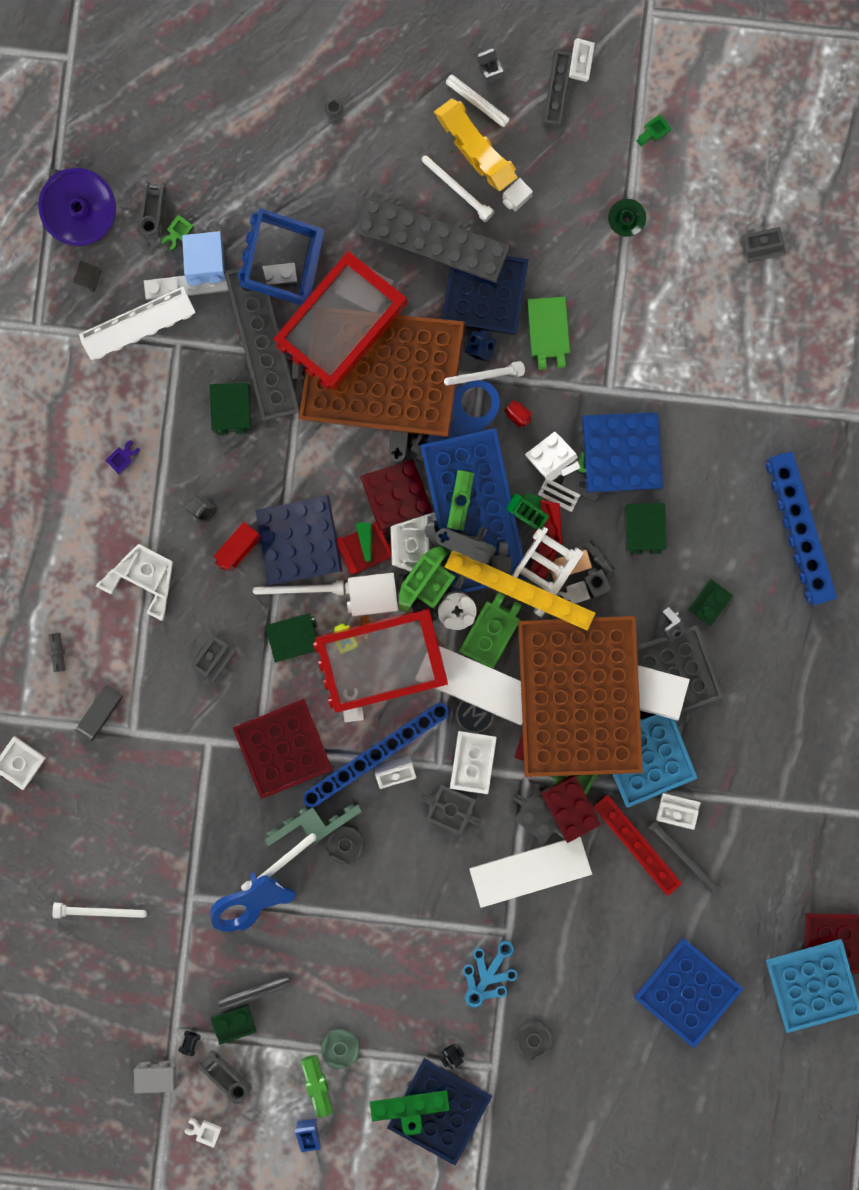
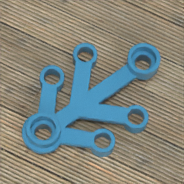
(487, 976)

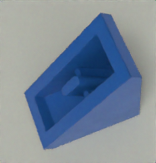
(307, 1135)

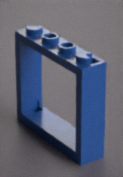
(316, 237)

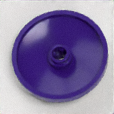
(60, 201)

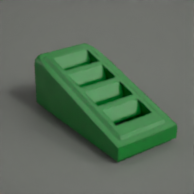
(518, 504)
(365, 536)

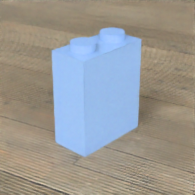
(203, 258)

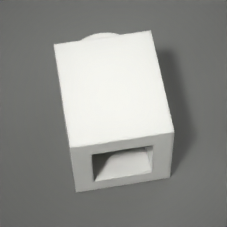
(517, 195)

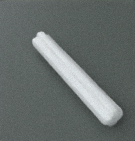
(477, 100)

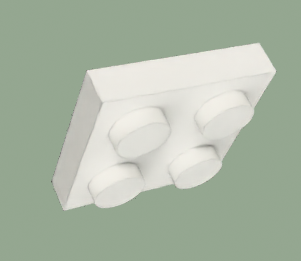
(551, 456)
(20, 763)

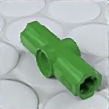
(458, 512)
(317, 1086)

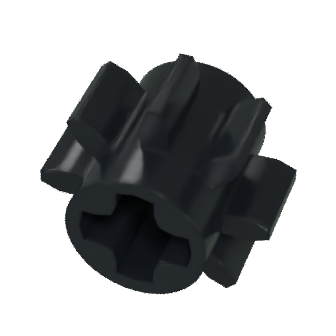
(452, 1056)

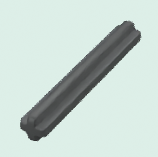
(255, 993)

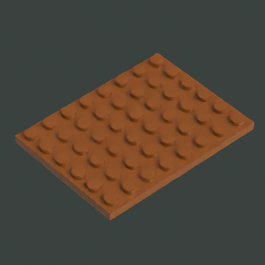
(396, 381)
(580, 697)

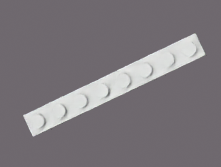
(274, 275)

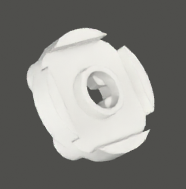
(448, 604)

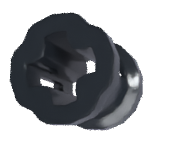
(189, 1043)

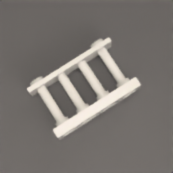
(561, 572)

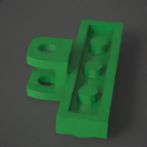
(410, 1109)

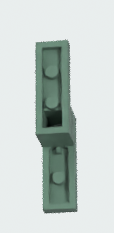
(313, 823)

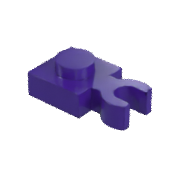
(120, 459)

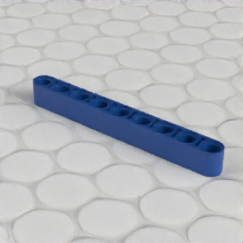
(350, 767)

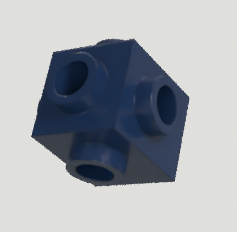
(481, 345)

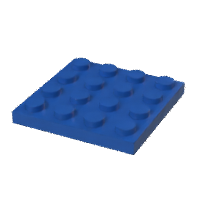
(622, 452)
(688, 992)

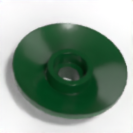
(627, 208)

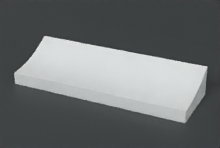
(482, 686)
(661, 692)
(530, 871)

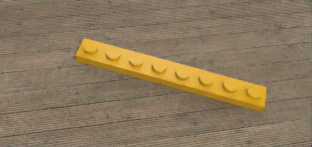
(520, 590)

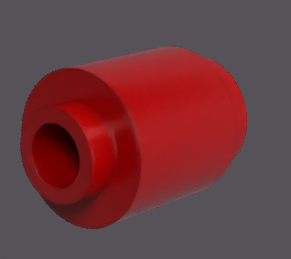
(518, 414)

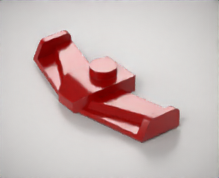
(554, 531)

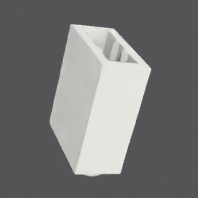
(372, 594)

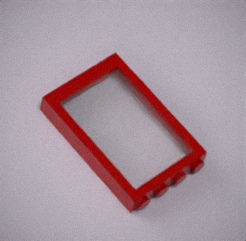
(340, 321)
(380, 660)

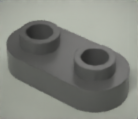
(431, 530)

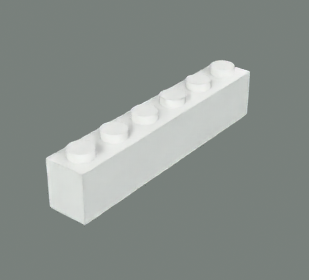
(137, 323)

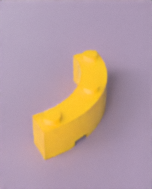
(475, 146)

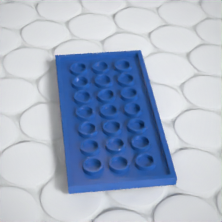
(489, 493)

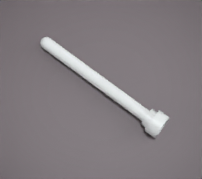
(484, 212)
(516, 369)
(336, 588)
(284, 860)
(61, 910)

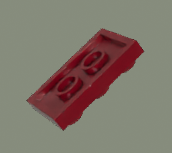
(570, 808)

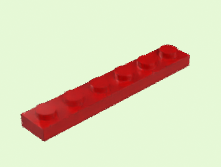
(637, 845)

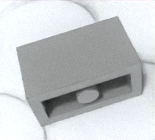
(155, 1077)

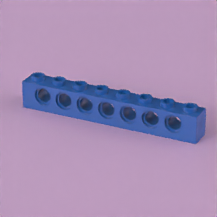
(804, 517)

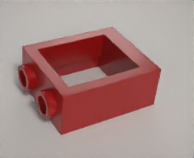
(236, 547)

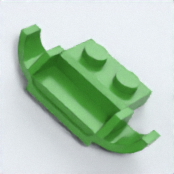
(426, 580)

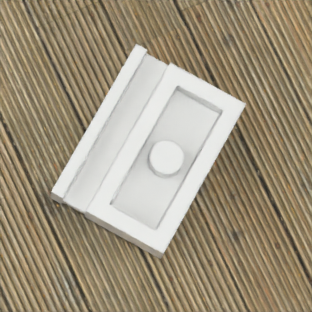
(678, 811)

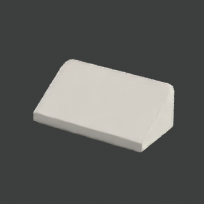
(394, 772)

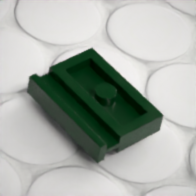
(710, 602)
(233, 1024)

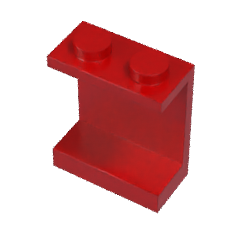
(352, 551)

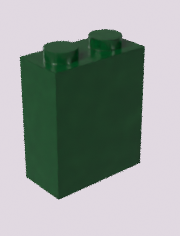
(230, 408)
(645, 528)
(292, 637)

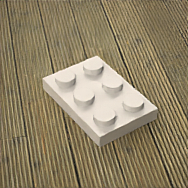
(473, 762)

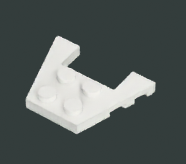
(410, 542)
(147, 571)

